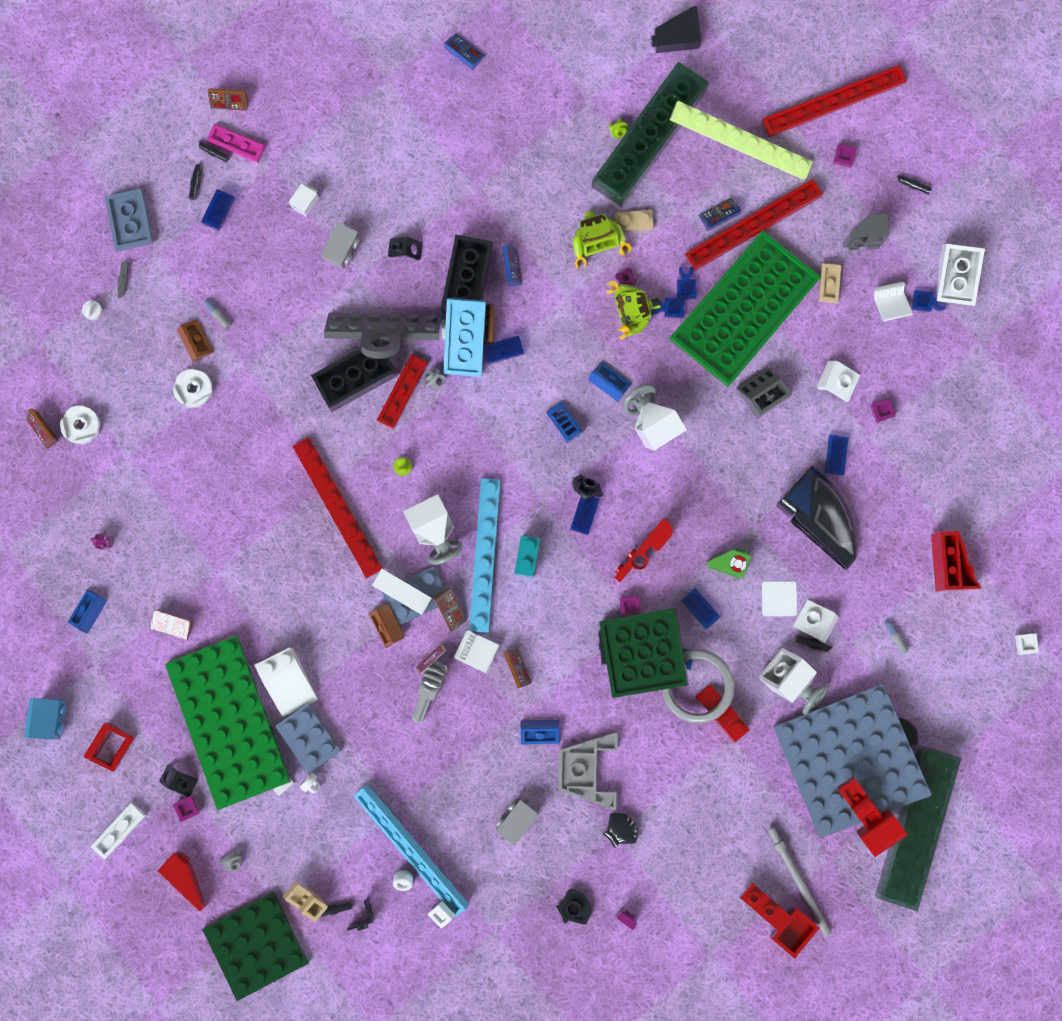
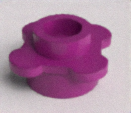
(628, 274)
(101, 541)

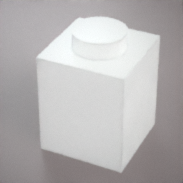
(304, 199)

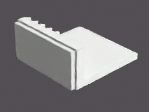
(892, 301)
(838, 380)
(816, 621)
(476, 651)

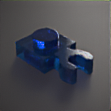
(686, 287)
(924, 302)
(672, 308)

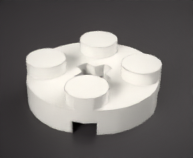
(183, 384)
(70, 420)

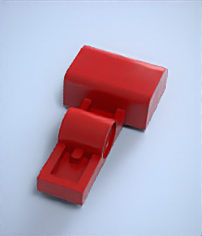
(656, 540)
(879, 829)
(792, 929)

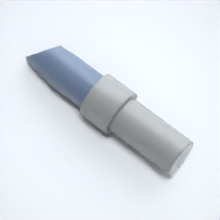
(217, 314)
(896, 637)

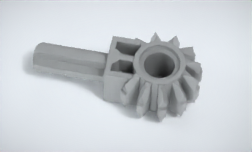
(428, 689)

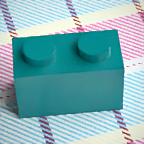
(527, 556)

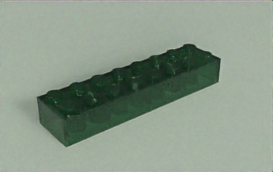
(648, 135)
(911, 858)

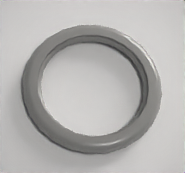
(724, 703)

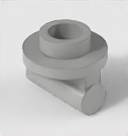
(232, 861)

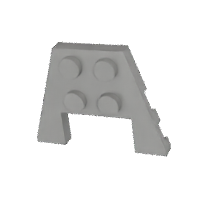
(579, 767)

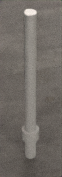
(780, 847)

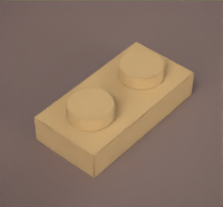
(635, 220)
(829, 283)

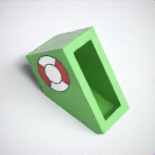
(731, 563)

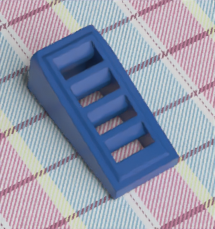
(567, 438)

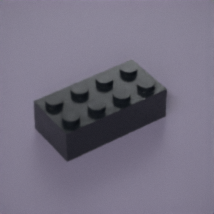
(467, 269)
(352, 377)

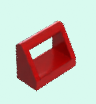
(99, 741)

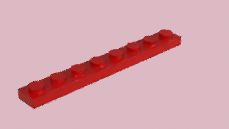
(834, 101)
(753, 225)
(337, 507)

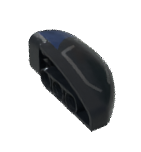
(822, 516)

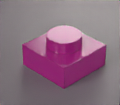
(844, 155)
(882, 410)
(629, 606)
(186, 808)
(627, 918)

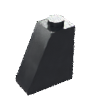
(678, 33)

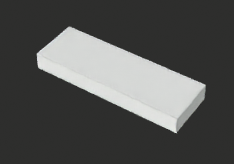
(402, 591)
(118, 830)

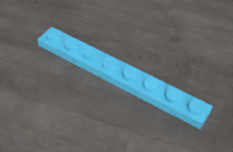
(484, 555)
(411, 850)

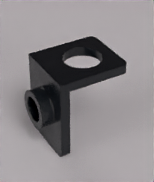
(402, 247)
(178, 781)
(364, 924)

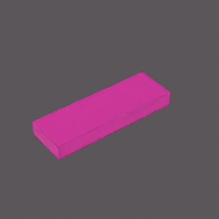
(236, 143)

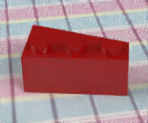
(951, 563)

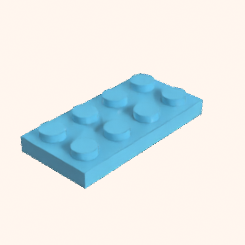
(464, 336)

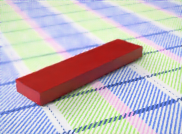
(402, 391)

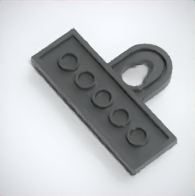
(377, 326)

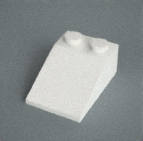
(959, 274)
(286, 681)

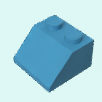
(45, 718)

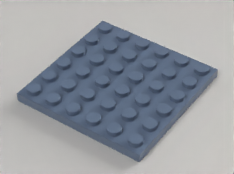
(849, 740)

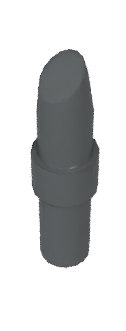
(122, 279)

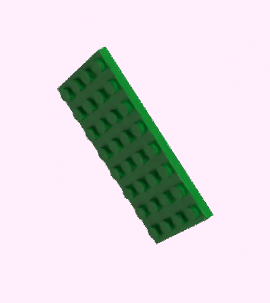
(744, 308)
(227, 723)

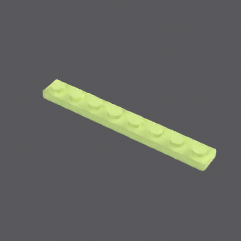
(741, 140)

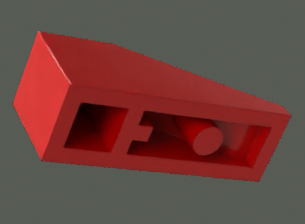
(728, 721)
(181, 876)

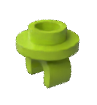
(619, 129)
(402, 466)

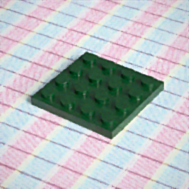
(644, 653)
(255, 946)

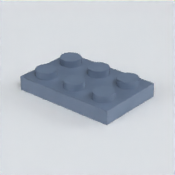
(128, 220)
(427, 583)
(308, 738)

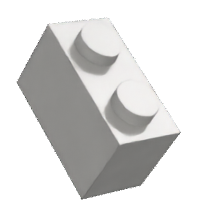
(340, 246)
(516, 822)

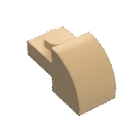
(305, 900)

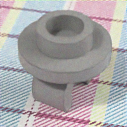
(431, 377)

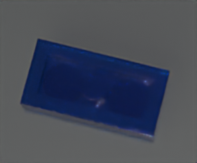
(218, 210)
(503, 350)
(836, 455)
(584, 515)
(700, 608)

